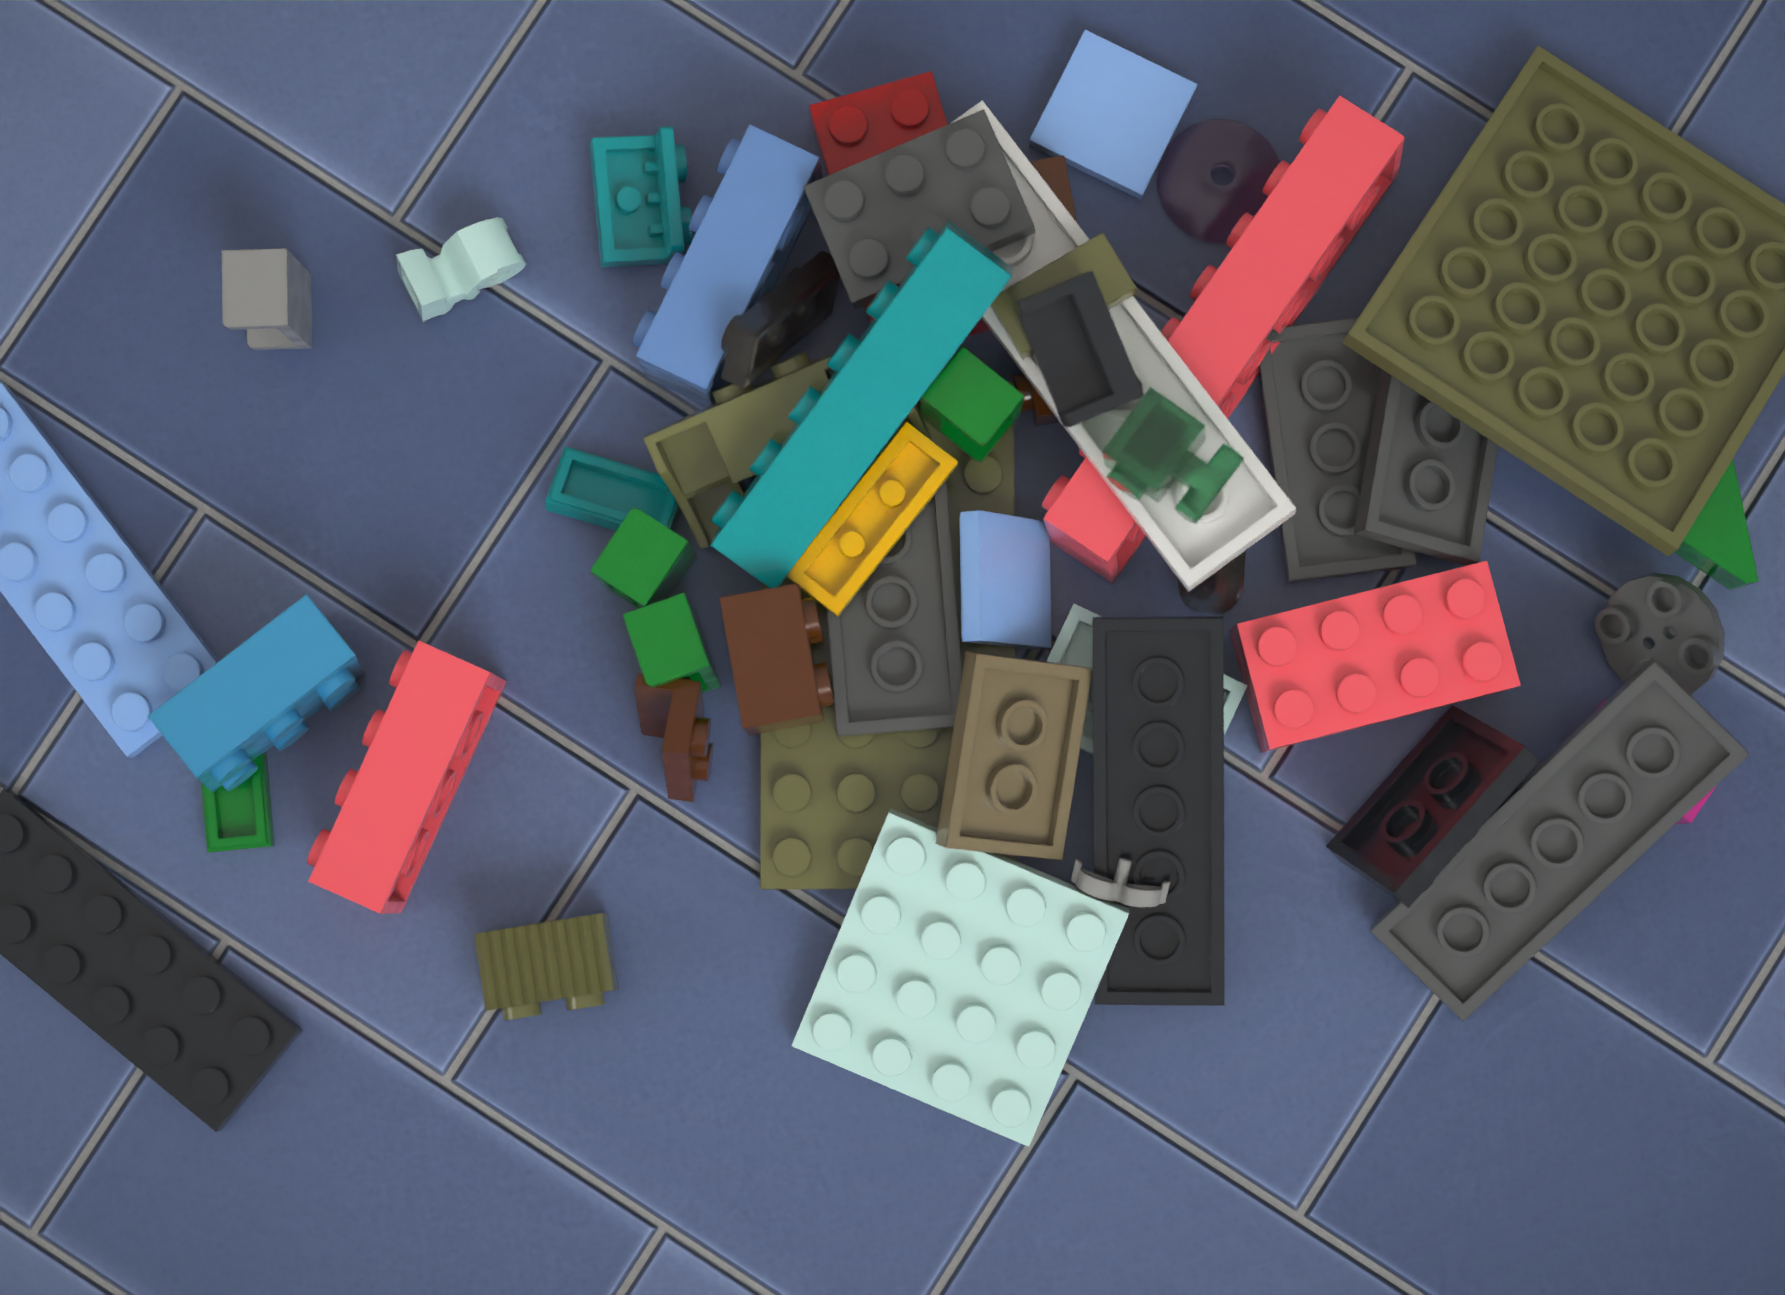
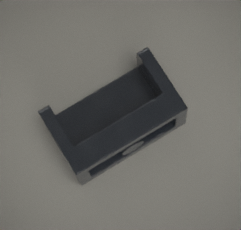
(1078, 349)

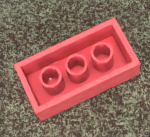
(1374, 656)
(405, 779)

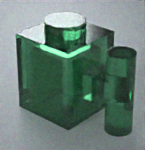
(1160, 447)

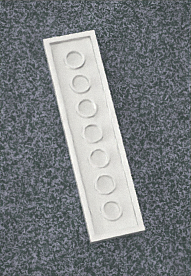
(1250, 500)

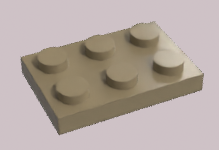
(1013, 756)

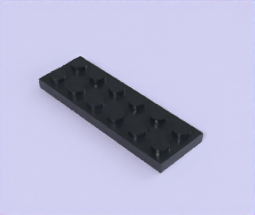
(1162, 802)
(131, 971)

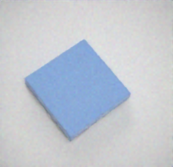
(1112, 114)
(1005, 580)

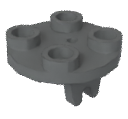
(1647, 609)

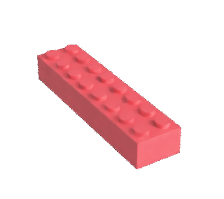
(1259, 287)

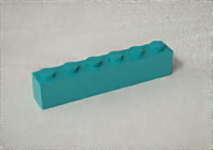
(861, 404)

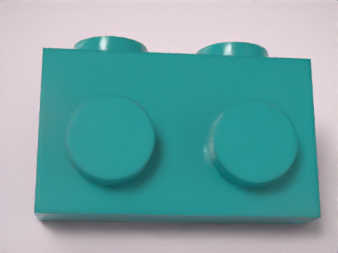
(639, 198)

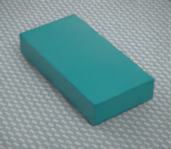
(606, 491)

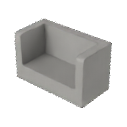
(268, 297)

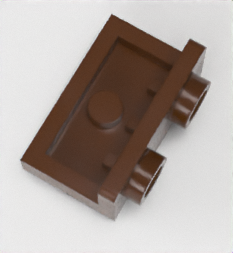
(678, 716)

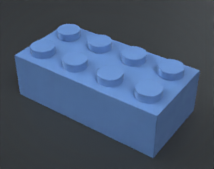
(732, 260)

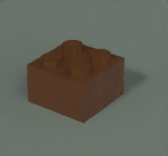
(774, 660)

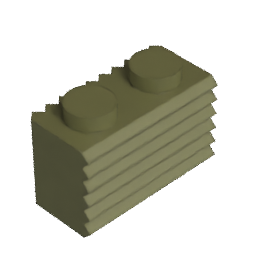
(545, 964)

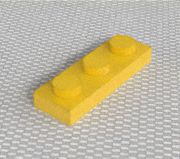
(872, 519)

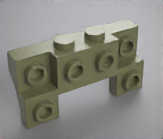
(713, 448)

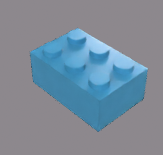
(259, 696)

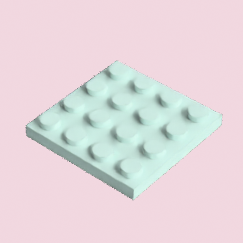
(960, 978)

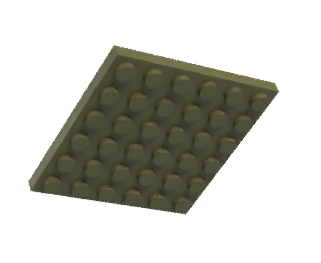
(1592, 301)

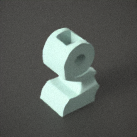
(468, 262)

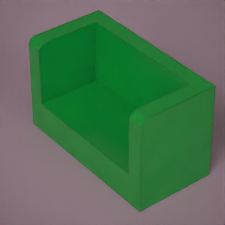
(971, 405)
(643, 560)
(671, 643)

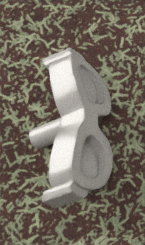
(1118, 889)

